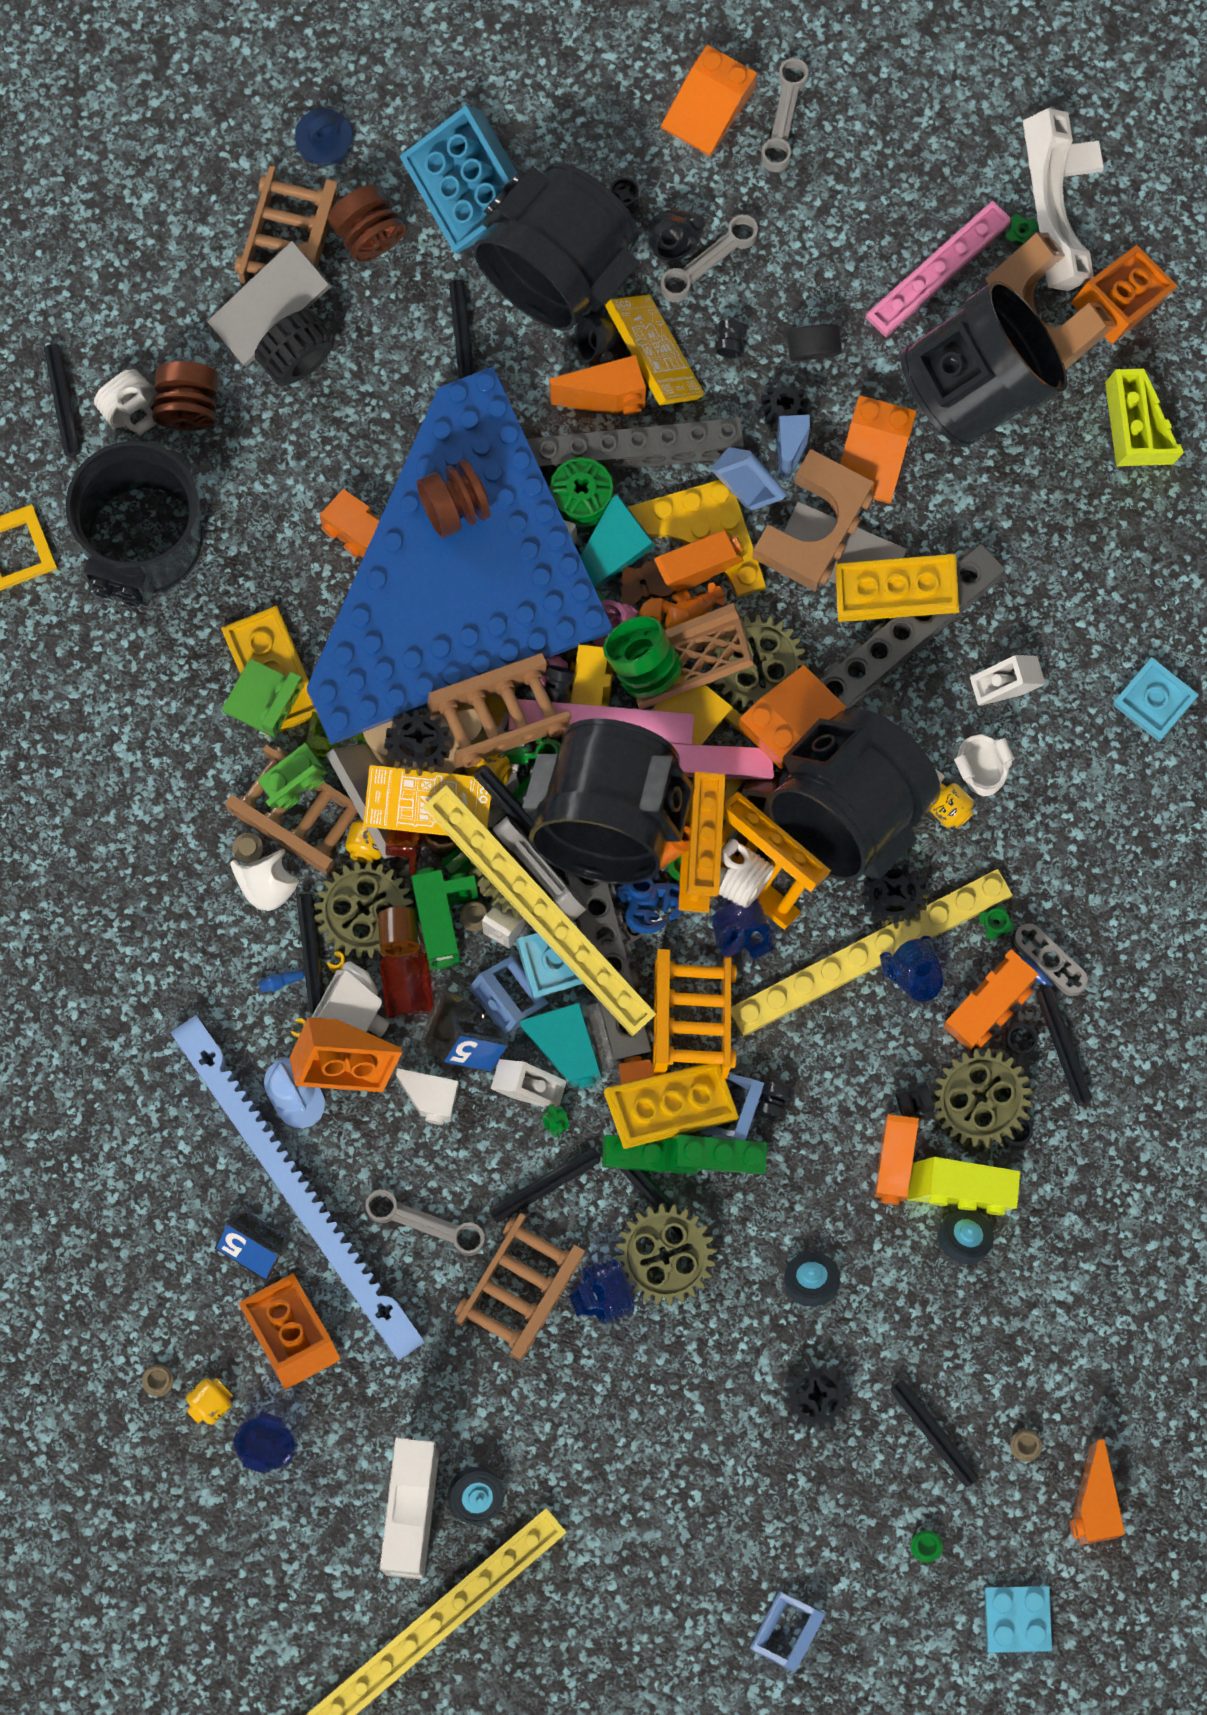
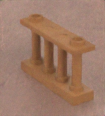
(316, 225)
(501, 682)
(295, 838)
(549, 1286)

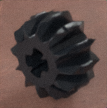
(793, 399)

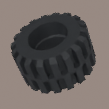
(294, 347)

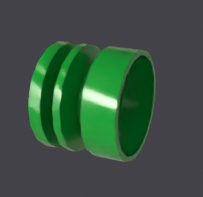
(582, 508)
(642, 657)

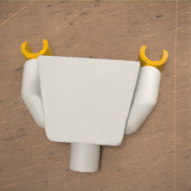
(350, 999)

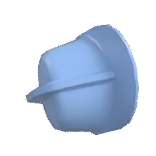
(294, 1104)

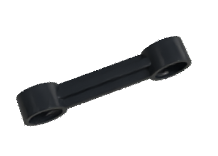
(1022, 1059)

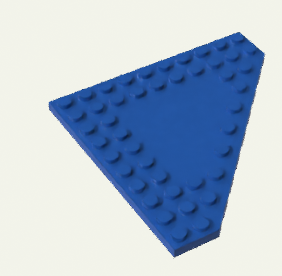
(462, 603)

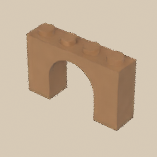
(1022, 274)
(810, 561)

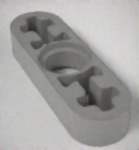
(1073, 969)

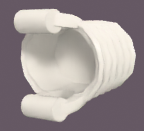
(124, 396)
(984, 763)
(743, 881)

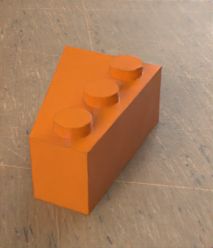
(350, 522)
(992, 1002)

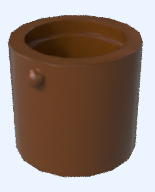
(398, 931)

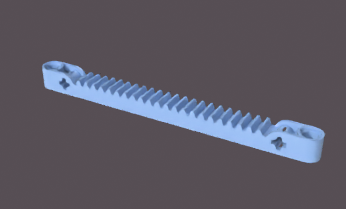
(196, 1044)

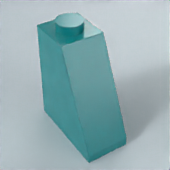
(615, 543)
(565, 1043)

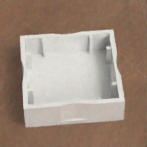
(409, 1509)

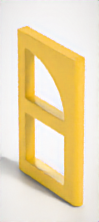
(17, 518)

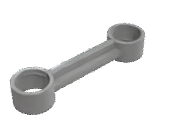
(784, 115)
(709, 258)
(562, 895)
(425, 1222)

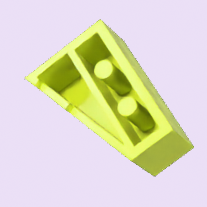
(1137, 423)

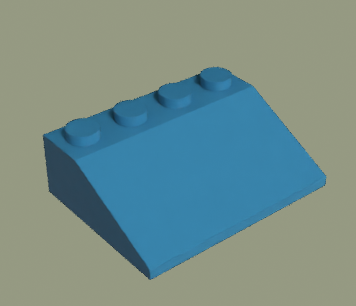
(459, 174)

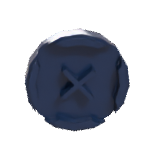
(323, 137)

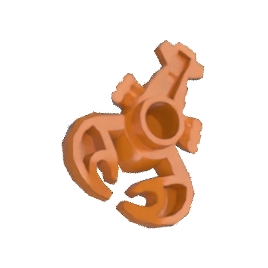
(686, 607)

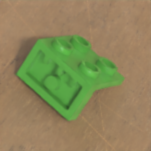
(263, 697)
(292, 777)

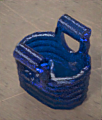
(735, 926)
(915, 968)
(610, 1287)
(264, 1443)

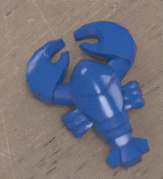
(644, 901)

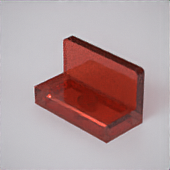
(405, 845)
(407, 984)

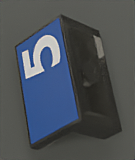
(473, 1044)
(252, 1243)

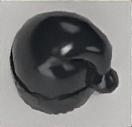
(674, 234)
(598, 339)

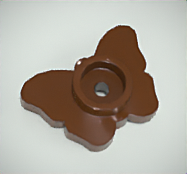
(654, 585)

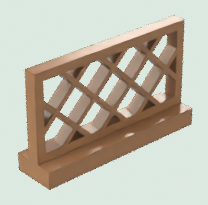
(700, 632)

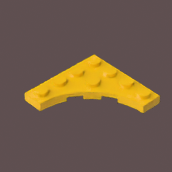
(698, 514)

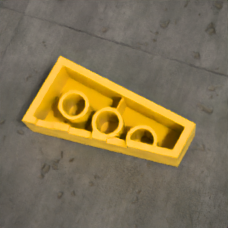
(593, 677)

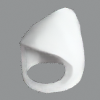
(265, 881)

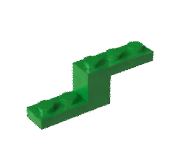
(687, 1155)

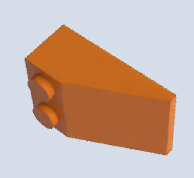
(709, 100)
(1127, 290)
(605, 388)
(878, 443)
(788, 713)
(342, 1057)
(289, 1331)
(1097, 1506)

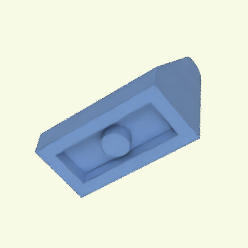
(791, 442)
(747, 479)
(498, 1002)
(755, 1090)
(804, 1639)

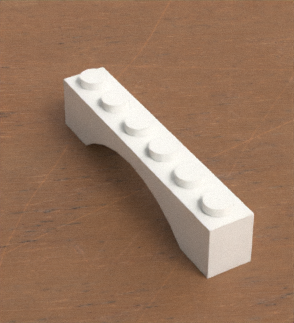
(1048, 143)

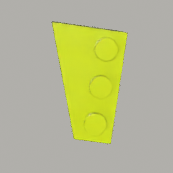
(964, 1185)

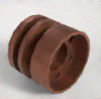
(366, 223)
(185, 396)
(448, 500)

